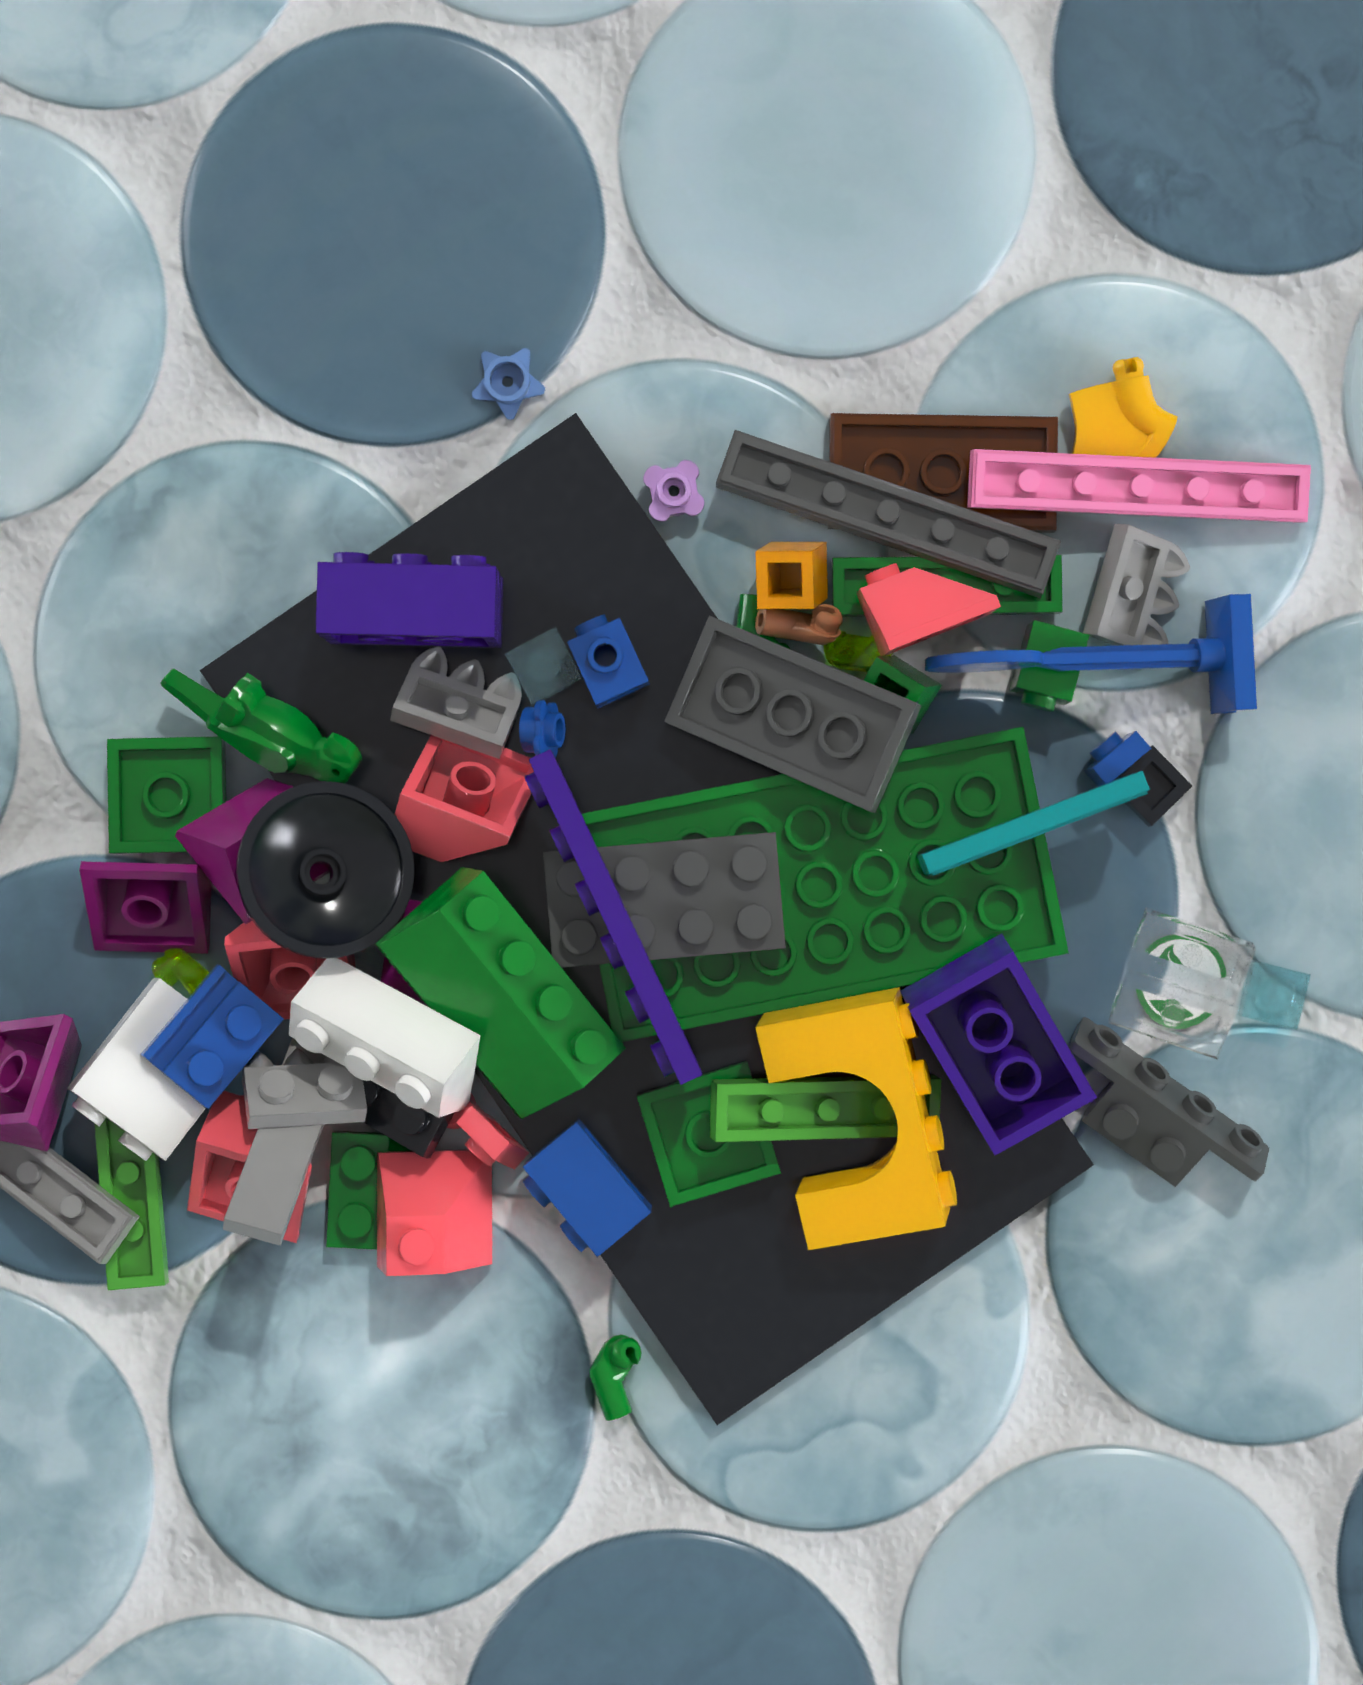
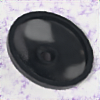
(359, 846)

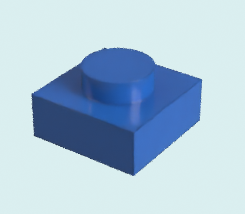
(1115, 756)

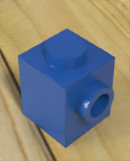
(607, 660)

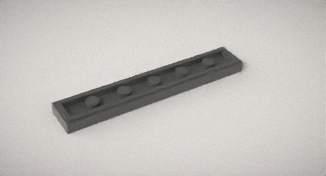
(888, 514)

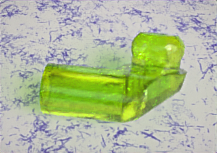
(179, 966)

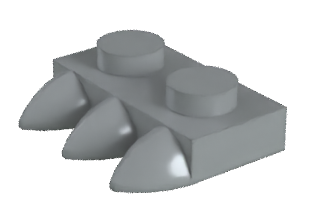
(1133, 588)
(458, 705)
(300, 1092)

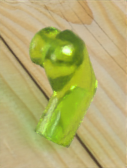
(852, 652)

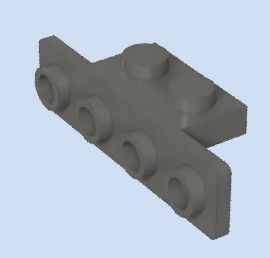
(1156, 1115)

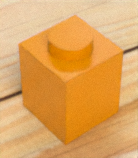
(791, 575)

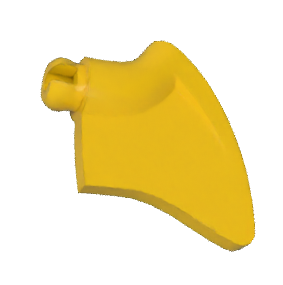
(1120, 415)

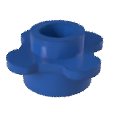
(541, 728)

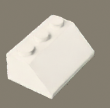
(386, 1037)

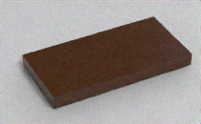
(934, 453)

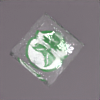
(1181, 983)

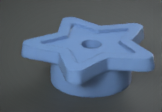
(498, 368)

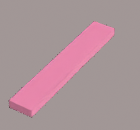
(1138, 486)

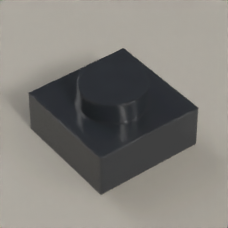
(1165, 786)

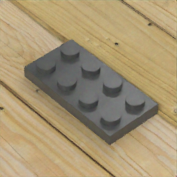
(793, 714)
(679, 896)

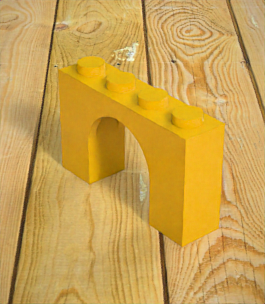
(872, 1040)

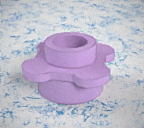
(664, 504)

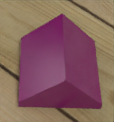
(217, 835)
(147, 906)
(35, 1076)

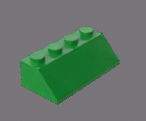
(492, 974)

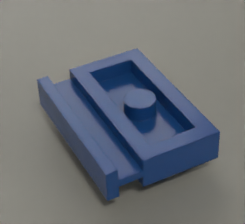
(212, 1036)

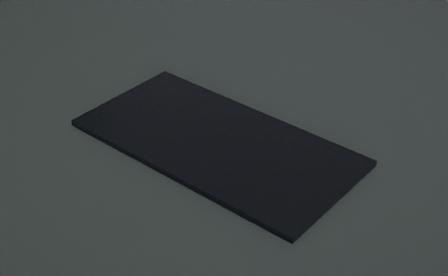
(730, 1271)

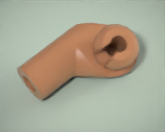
(814, 628)

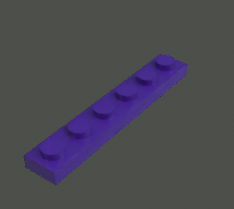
(622, 941)

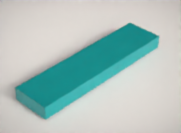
(1033, 824)

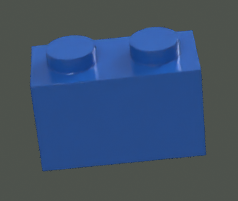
(585, 1189)

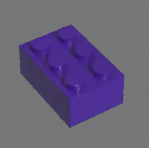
(409, 601)
(998, 1044)

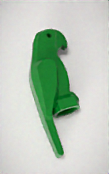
(267, 729)

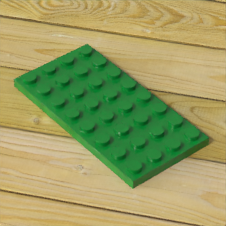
(853, 884)

